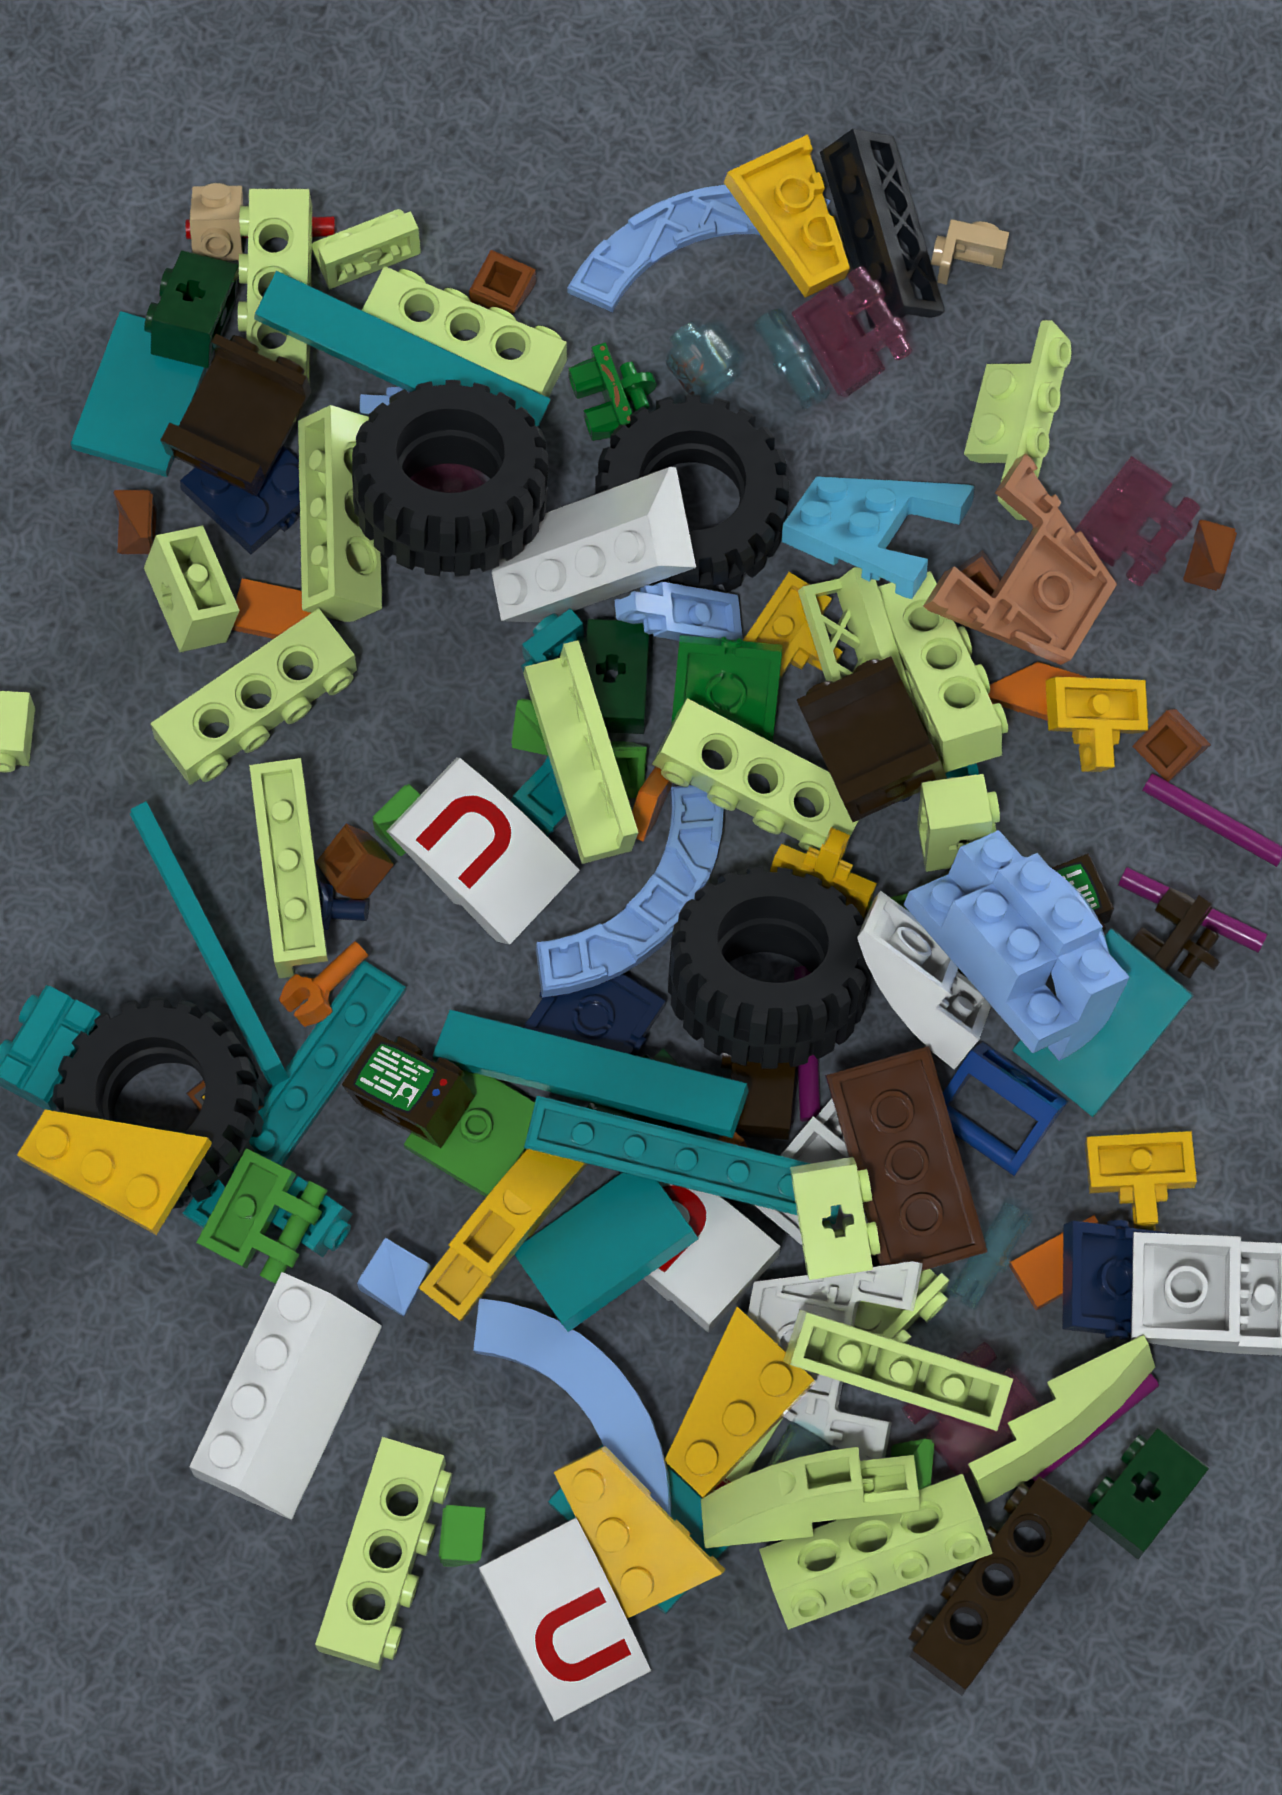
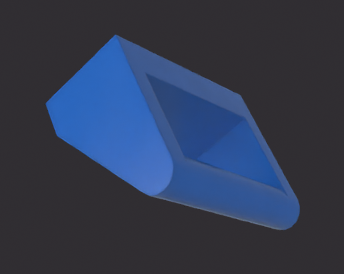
(1016, 1087)

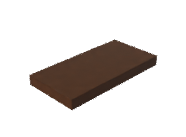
(904, 1138)

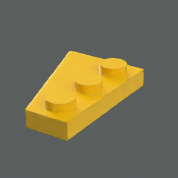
(790, 213)
(116, 1163)
(735, 1404)
(632, 1536)

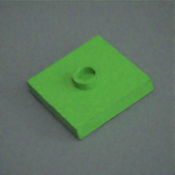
(485, 1138)

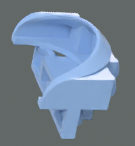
(1010, 927)

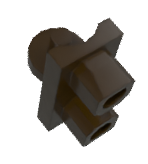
(1188, 917)

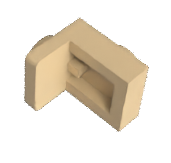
(216, 221)
(973, 243)

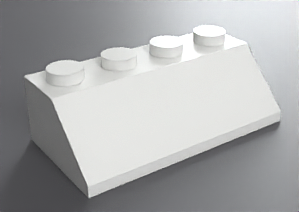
(598, 550)
(285, 1396)

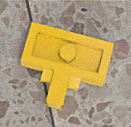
(786, 624)
(1096, 714)
(829, 868)
(1141, 1169)

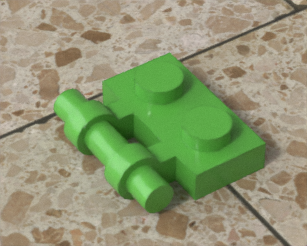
(248, 1208)

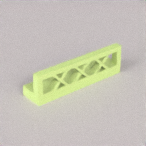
(866, 621)
(581, 755)
(288, 865)

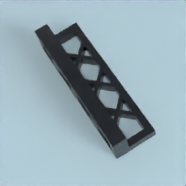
(873, 225)

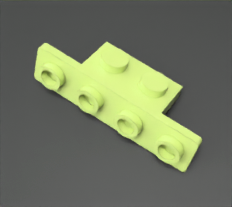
(1019, 405)

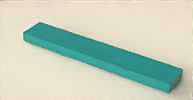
(377, 344)
(208, 944)
(316, 1071)
(592, 1073)
(664, 1155)

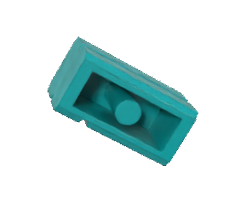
(47, 1035)

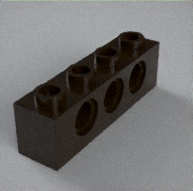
(960, 1660)

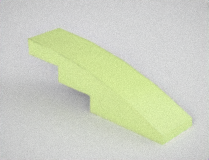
(1079, 1406)

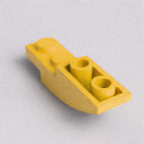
(499, 1229)

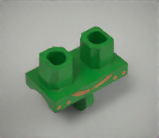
(601, 376)

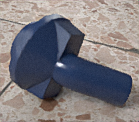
(340, 908)

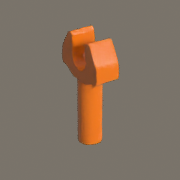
(318, 988)

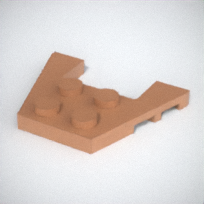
(1049, 588)

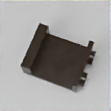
(239, 414)
(870, 737)

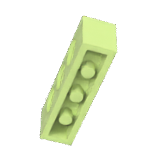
(271, 215)
(405, 292)
(336, 558)
(265, 671)
(944, 680)
(748, 753)
(898, 1370)
(395, 1470)
(875, 1554)

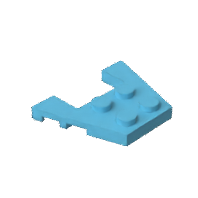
(860, 517)

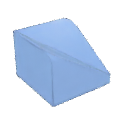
(394, 1277)

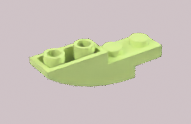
(818, 1487)

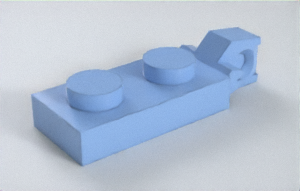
(682, 610)

